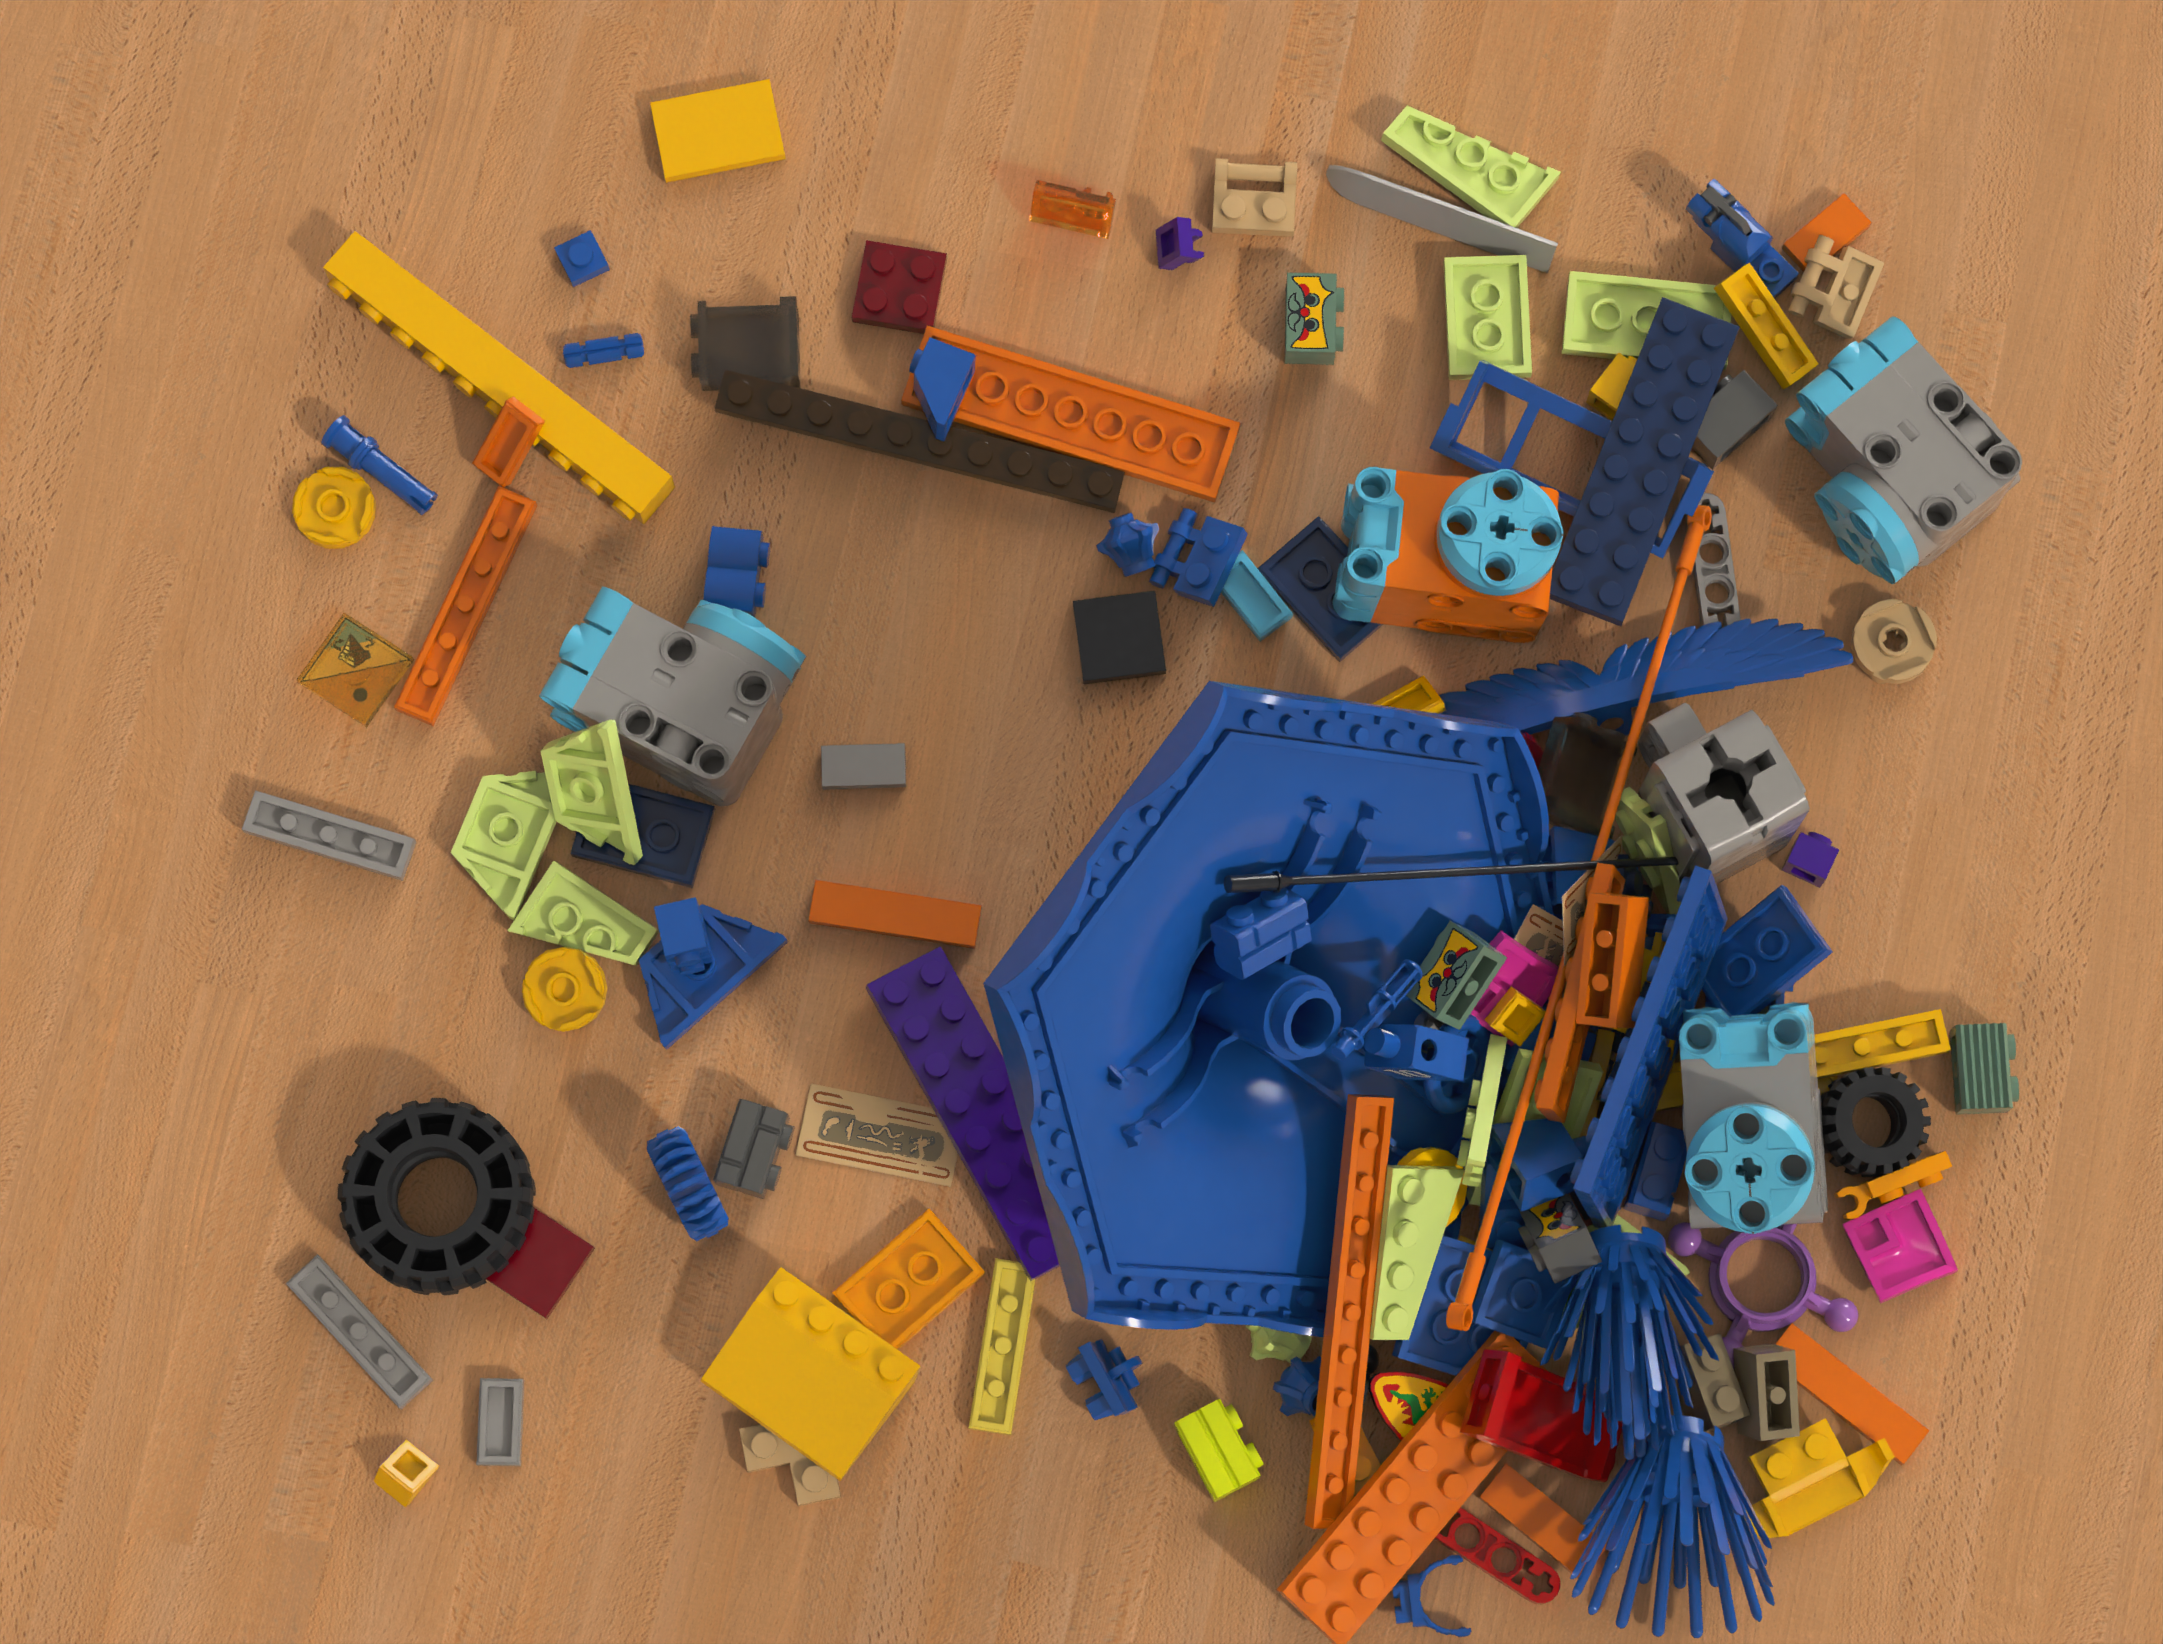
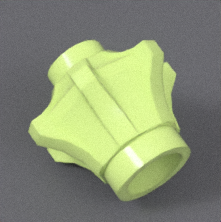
(1277, 1344)

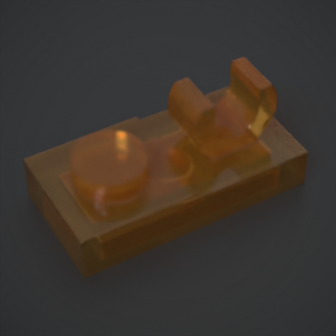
(1072, 209)

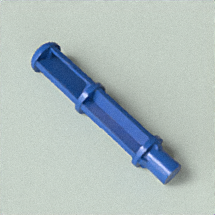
(1378, 1008)

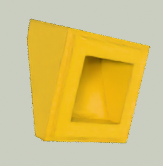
(405, 1473)

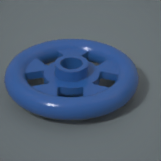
(1440, 1092)

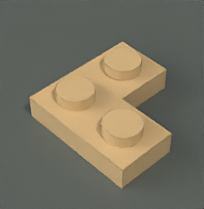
(766, 1451)

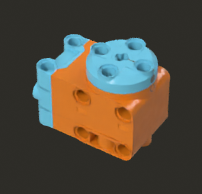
(1449, 553)

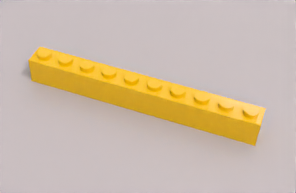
(496, 374)

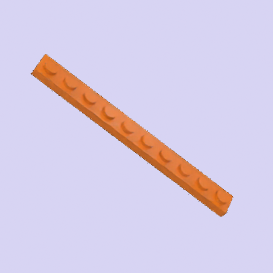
(1349, 1307)

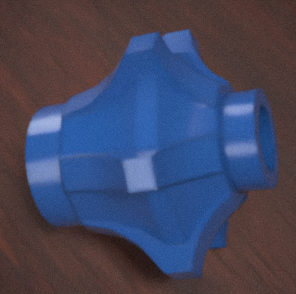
(1130, 544)
(1299, 1387)

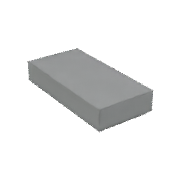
(863, 766)
(500, 1422)

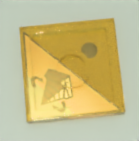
(355, 669)

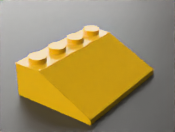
(811, 1374)

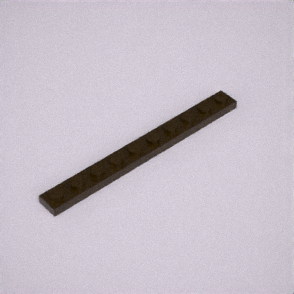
(915, 442)

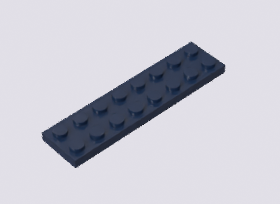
(1641, 461)

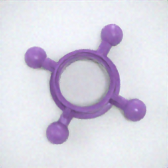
(1838, 1313)

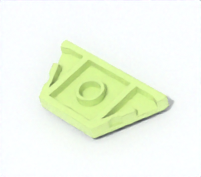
(592, 788)
(506, 836)
(1648, 839)
(1479, 1120)

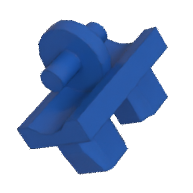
(1112, 1374)

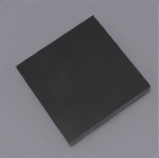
(1119, 637)

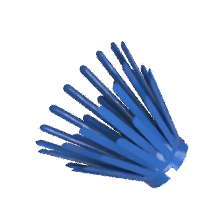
(1673, 1482)

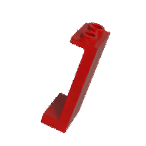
(1533, 1417)

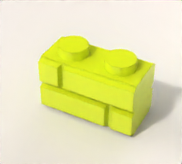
(1218, 1449)

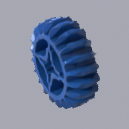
(687, 1183)

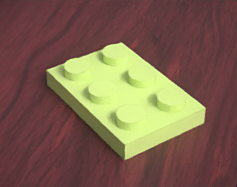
(1487, 314)

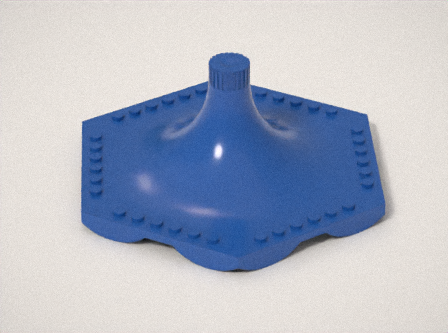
(1201, 1114)

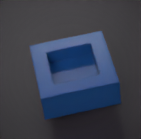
(582, 258)

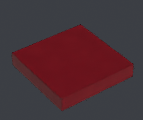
(543, 1265)

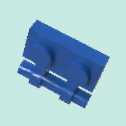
(1209, 561)

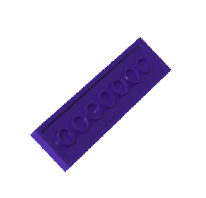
(970, 1095)

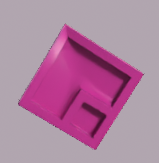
(1521, 970)
(1900, 1246)

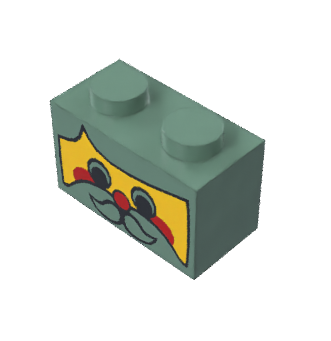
(1311, 318)
(1455, 975)

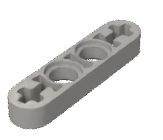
(1719, 572)

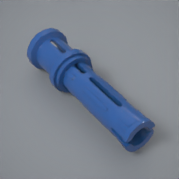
(365, 455)

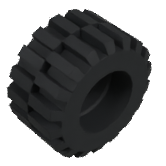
(1904, 1114)

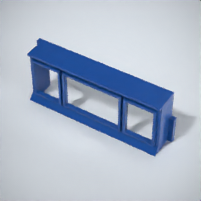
(1537, 397)

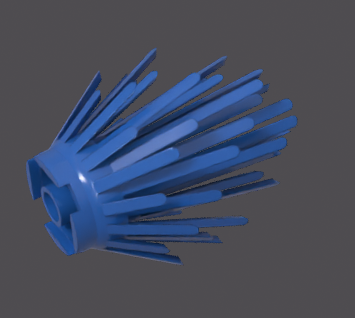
(1627, 1336)

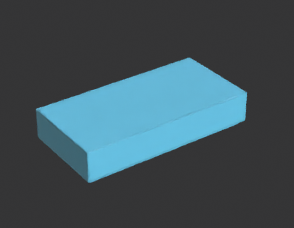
(1255, 598)

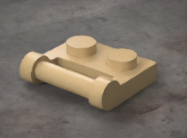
(1251, 210)

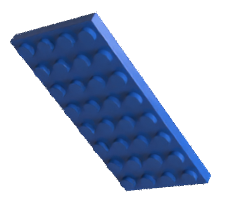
(1645, 1056)

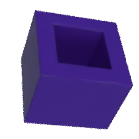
(1811, 858)

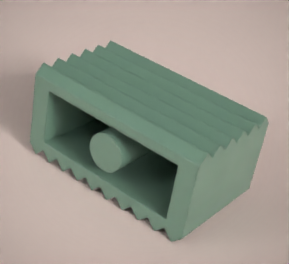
(1983, 1068)

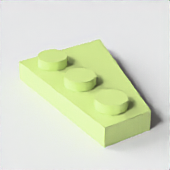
(582, 917)

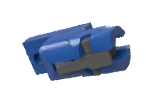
(1739, 237)

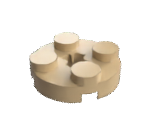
(1883, 663)

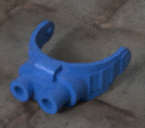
(1411, 1607)

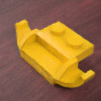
(1812, 1478)

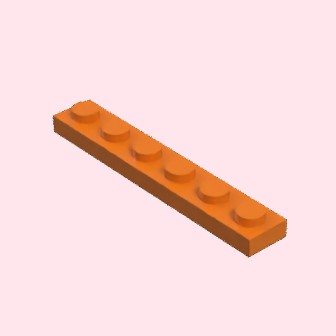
(1566, 1047)

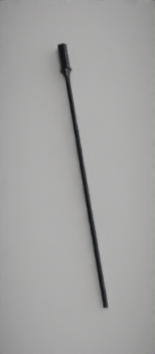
(1275, 881)

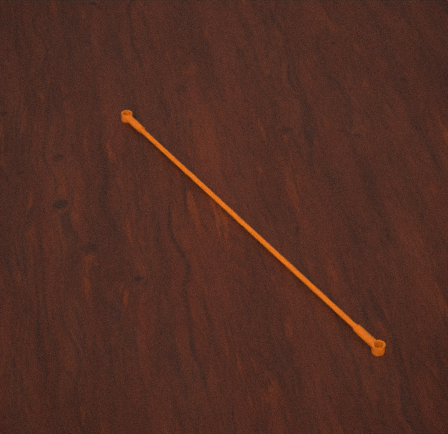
(1460, 1312)

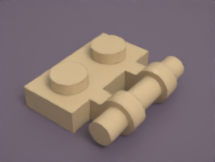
(1846, 293)

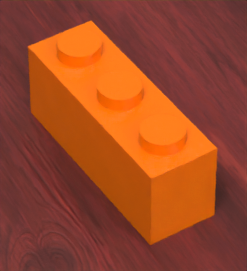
(1612, 959)

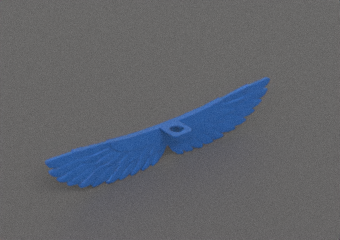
(1691, 665)

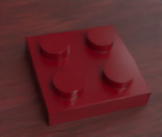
(899, 287)

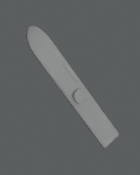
(1441, 217)

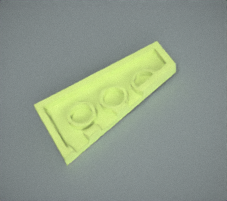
(1479, 174)
(1411, 1232)

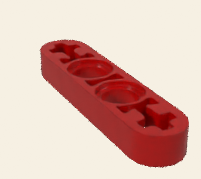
(1481, 1558)

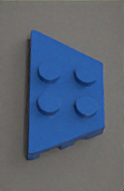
(685, 999)

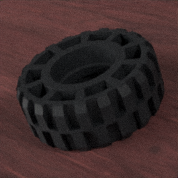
(386, 1158)

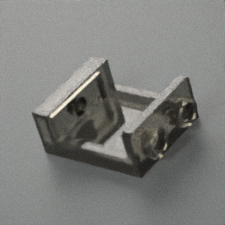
(747, 340)
(1579, 771)

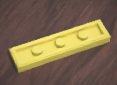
(1002, 1349)

